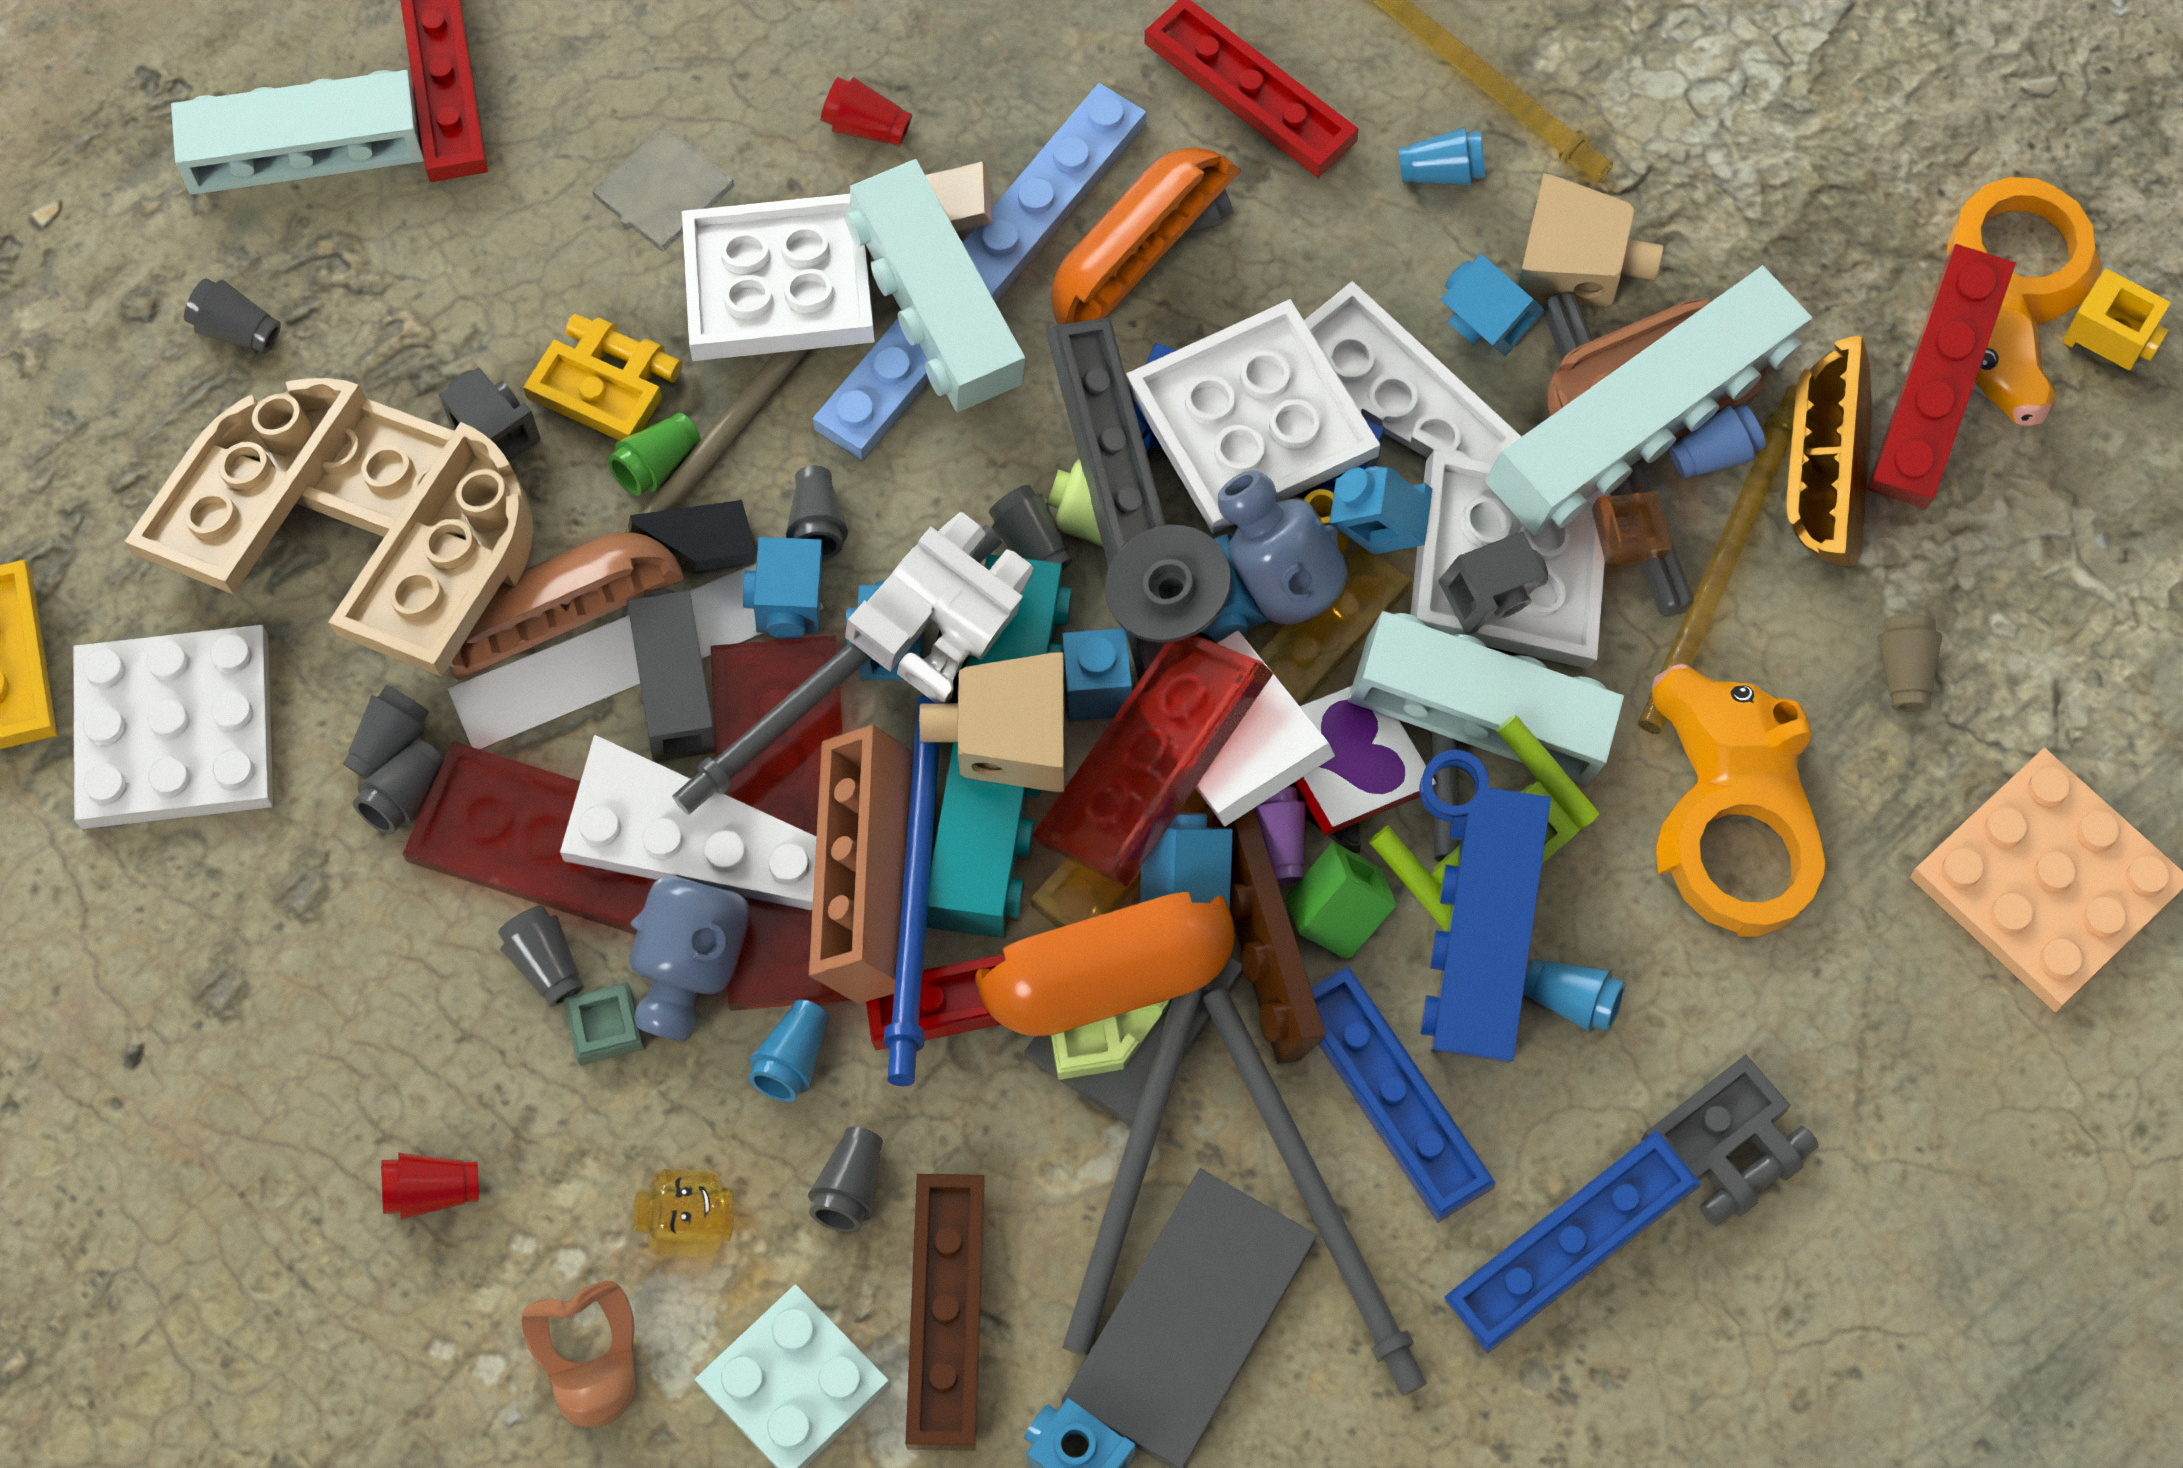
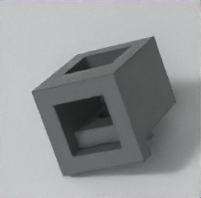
(490, 410)
(1493, 581)

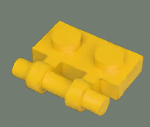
(594, 391)

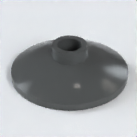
(1163, 560)

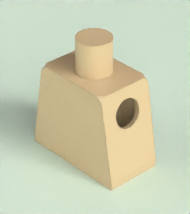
(1583, 245)
(1005, 722)

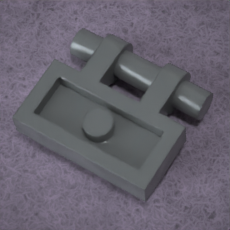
(1720, 1121)

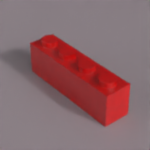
(1941, 376)

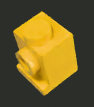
(2119, 321)

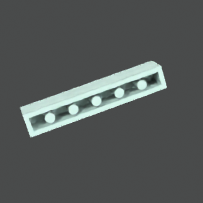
(1648, 401)

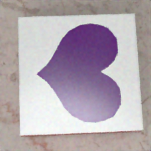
(1371, 766)

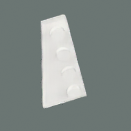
(1402, 383)
(634, 827)

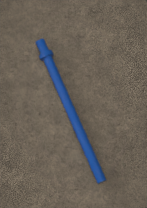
(905, 1035)

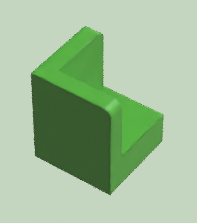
(1340, 901)

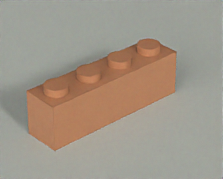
(860, 862)

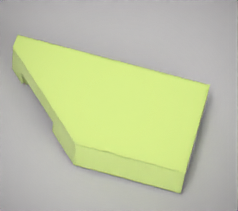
(1105, 1043)

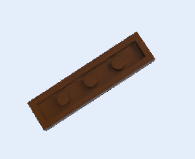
(1269, 946)
(945, 1313)

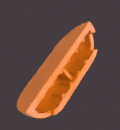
(1137, 232)
(1108, 965)

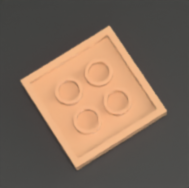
(2049, 879)

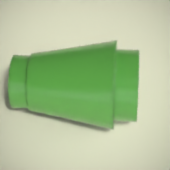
(652, 454)

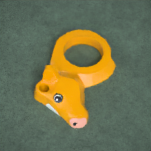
(2012, 363)
(1745, 765)

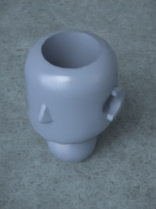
(1281, 550)
(686, 946)

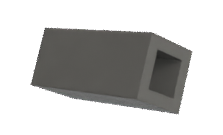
(671, 675)

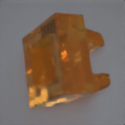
(1631, 528)

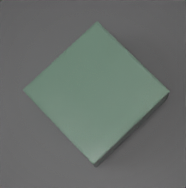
(603, 1023)

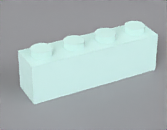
(296, 132)
(935, 286)
(1470, 690)

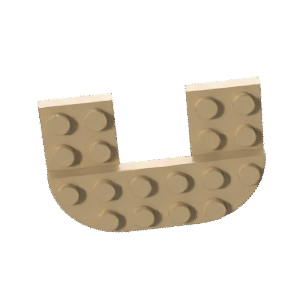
(435, 494)

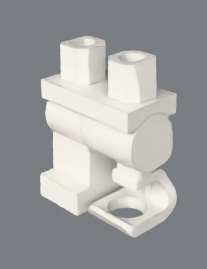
(943, 586)

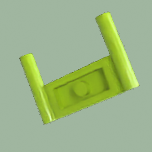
(1567, 815)

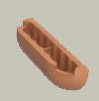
(566, 595)

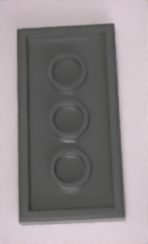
(1190, 1319)

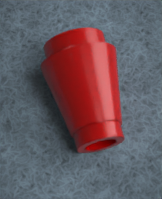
(864, 113)
(426, 1184)

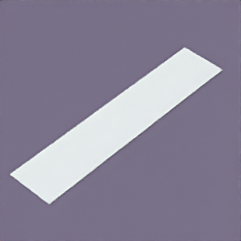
(587, 667)

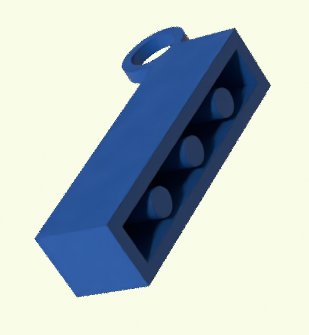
(1490, 913)

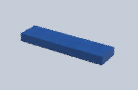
(1397, 1098)
(1572, 1241)

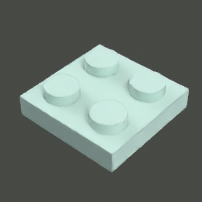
(792, 1381)

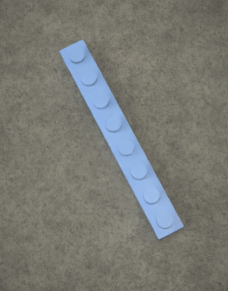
(1020, 227)

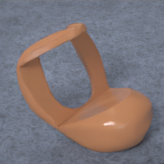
(593, 1390)

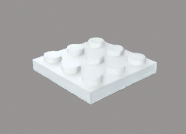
(774, 278)
(1252, 402)
(1467, 515)
(172, 727)

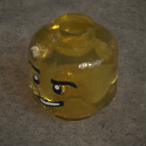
(684, 1213)

